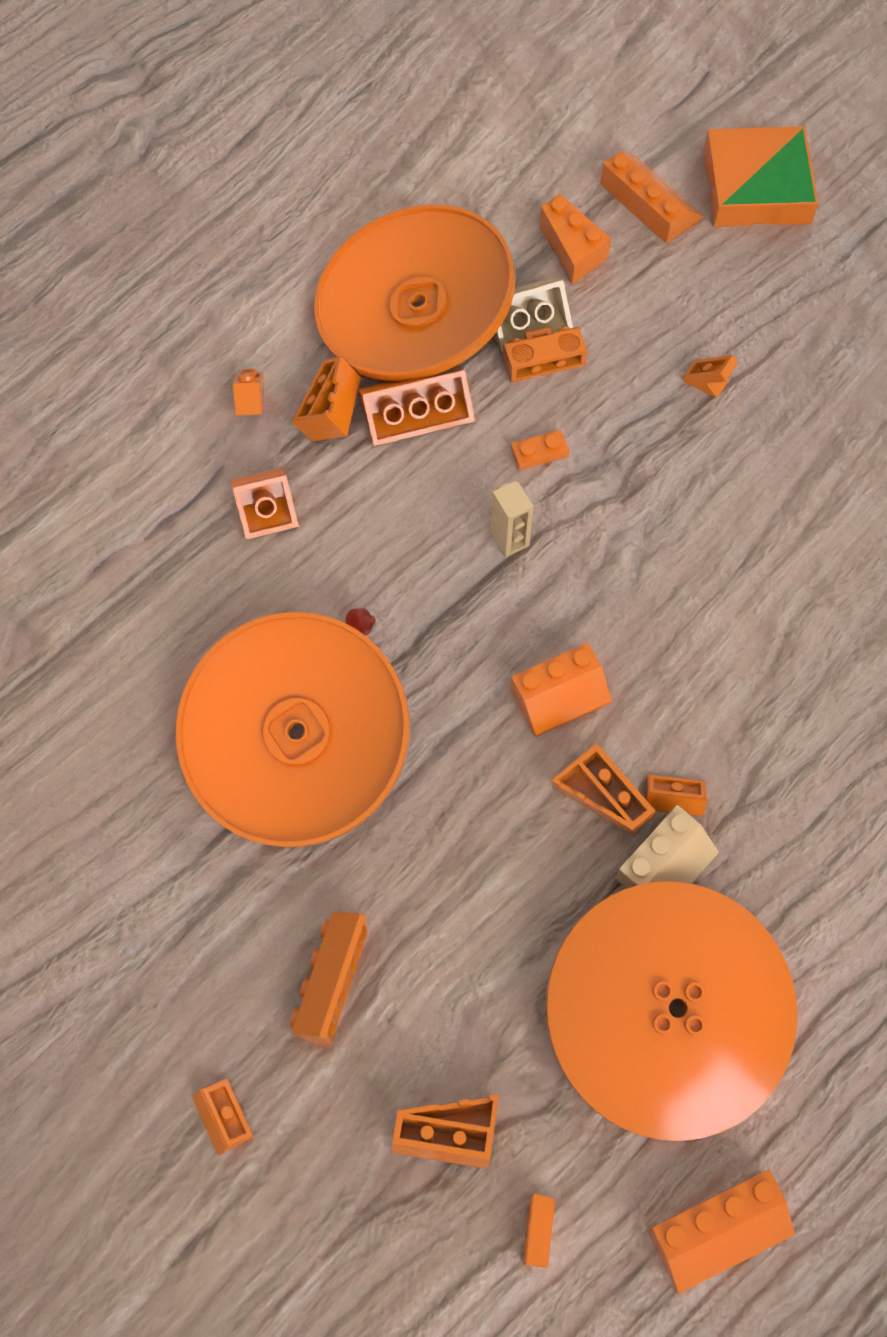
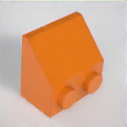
(264, 503)

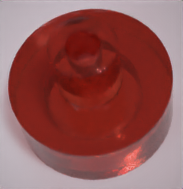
(360, 620)

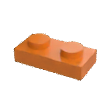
(540, 449)

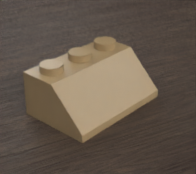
(535, 308)
(672, 852)

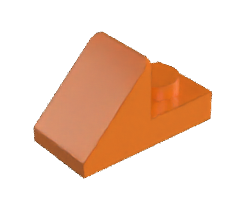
(710, 374)

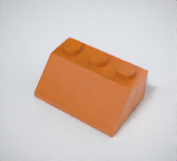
(561, 689)

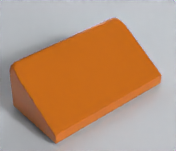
(667, 792)
(222, 1116)
(539, 1231)

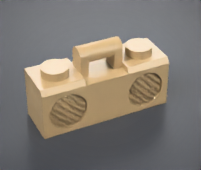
(511, 518)

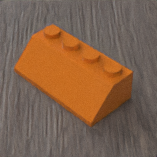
(648, 196)
(416, 406)
(330, 978)
(722, 1230)

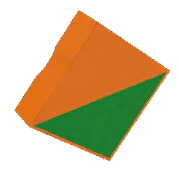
(760, 176)

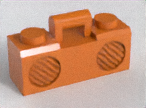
(544, 353)

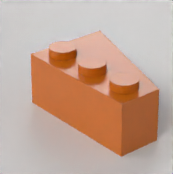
(573, 237)
(329, 401)
(605, 790)
(448, 1132)

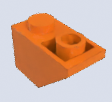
(249, 392)

